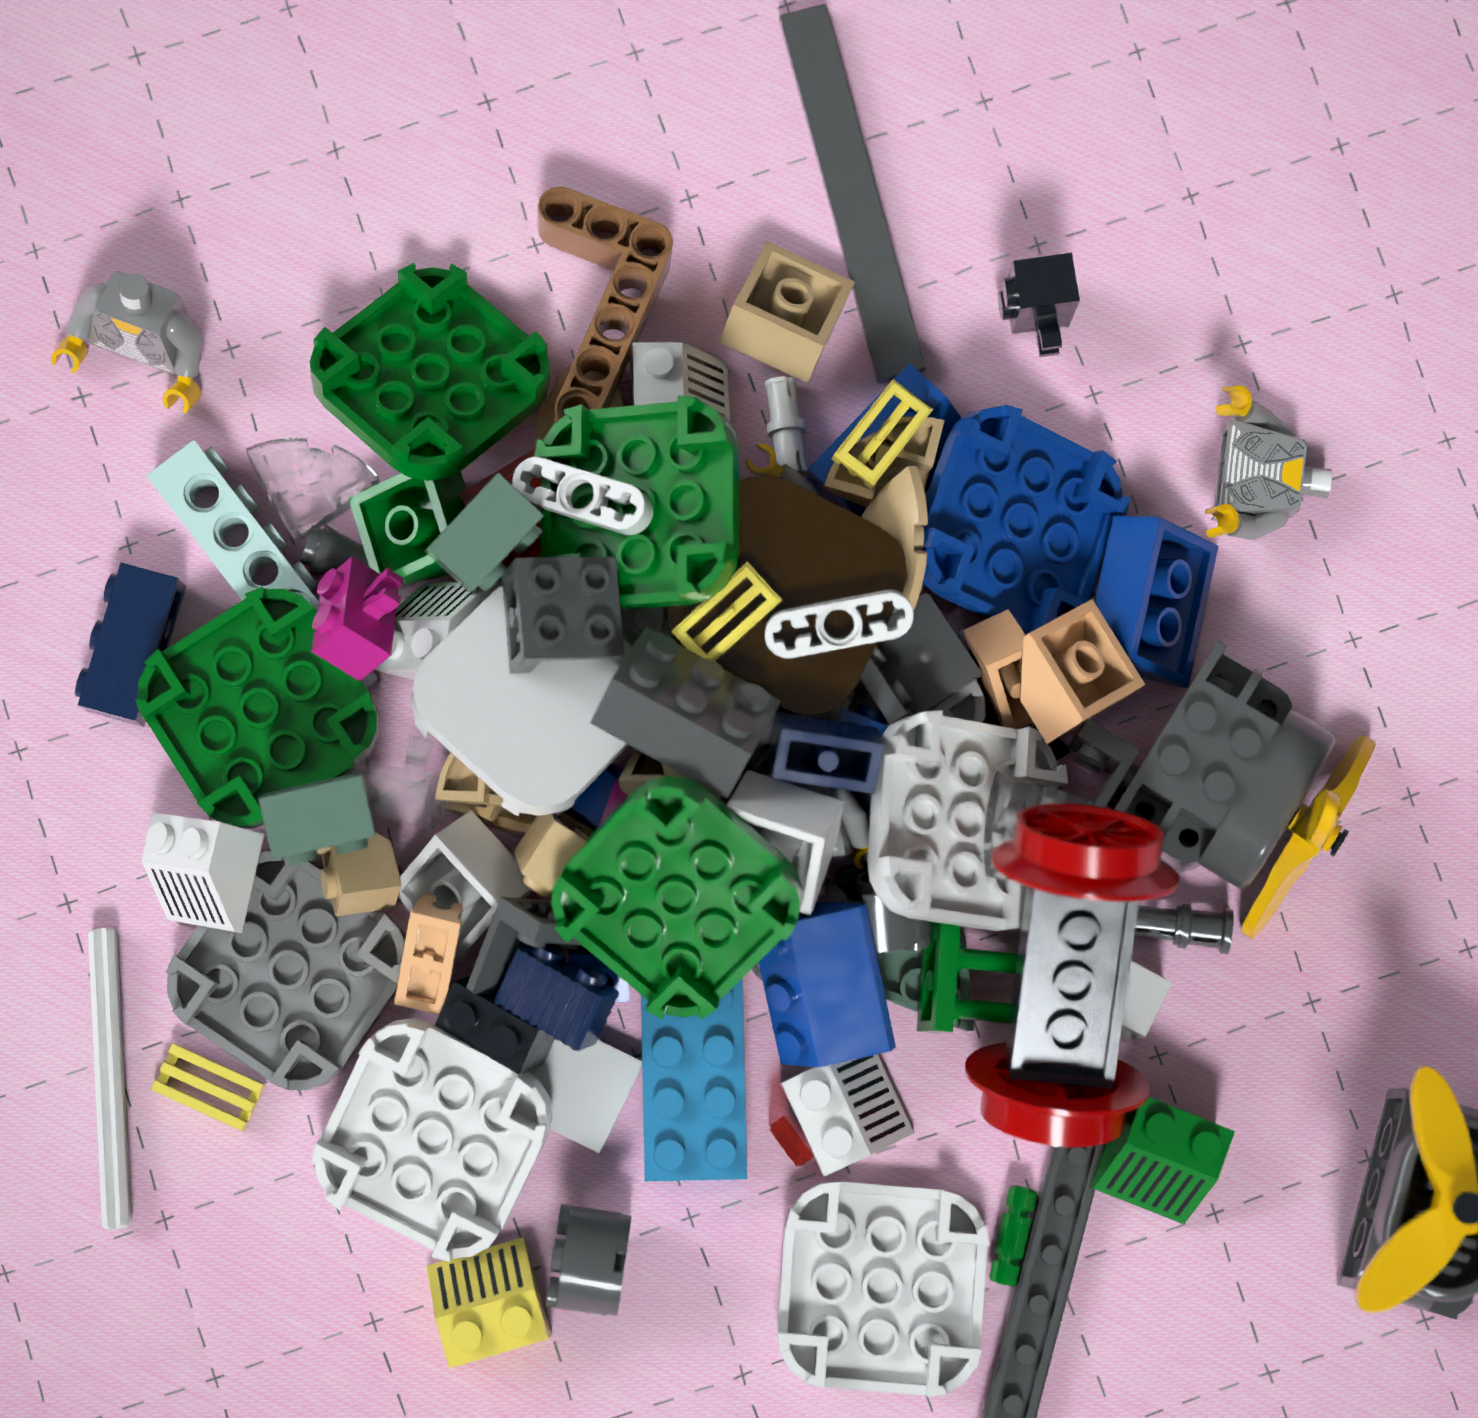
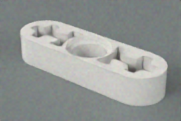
(596, 512)
(874, 605)

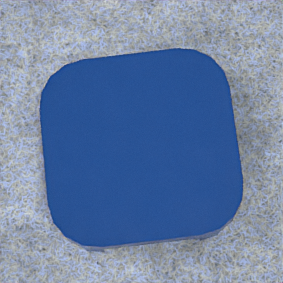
(1018, 518)

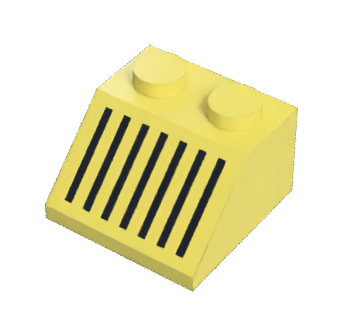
(487, 1303)

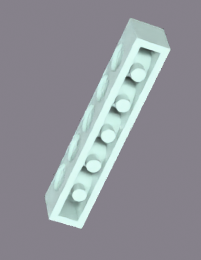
(181, 481)

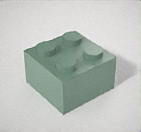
(485, 534)
(318, 817)

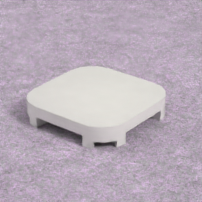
(520, 730)
(933, 816)
(432, 1139)
(882, 1288)

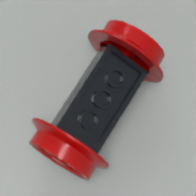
(1083, 885)

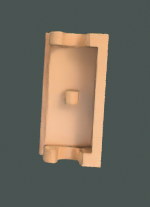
(428, 955)

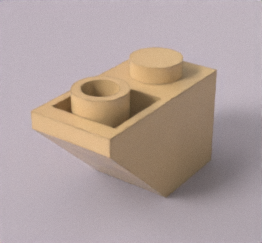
(362, 878)

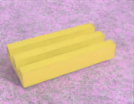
(857, 466)
(759, 586)
(170, 1070)

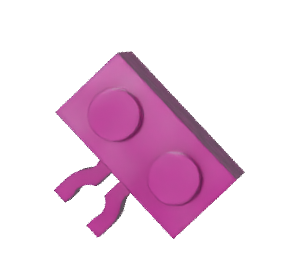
(356, 617)

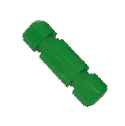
(1013, 1235)

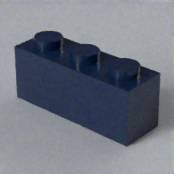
(135, 625)

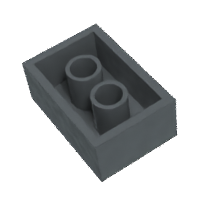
(685, 711)

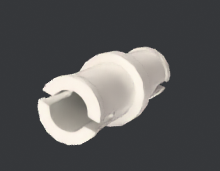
(785, 424)

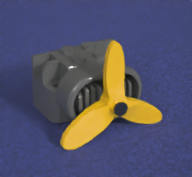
(1234, 778)
(1418, 1205)

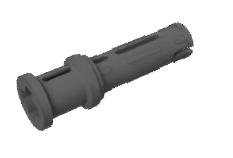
(1186, 926)

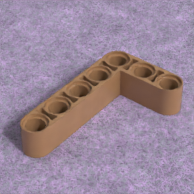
(615, 309)

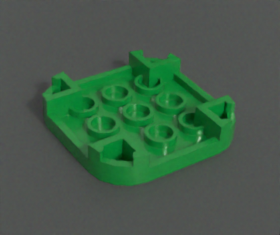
(430, 373)
(688, 468)
(254, 707)
(677, 896)

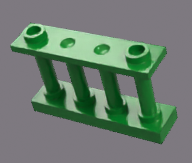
(941, 961)

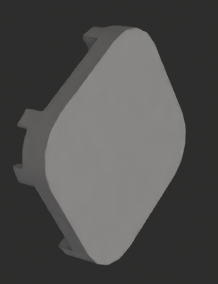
(294, 985)

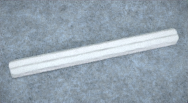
(109, 1078)

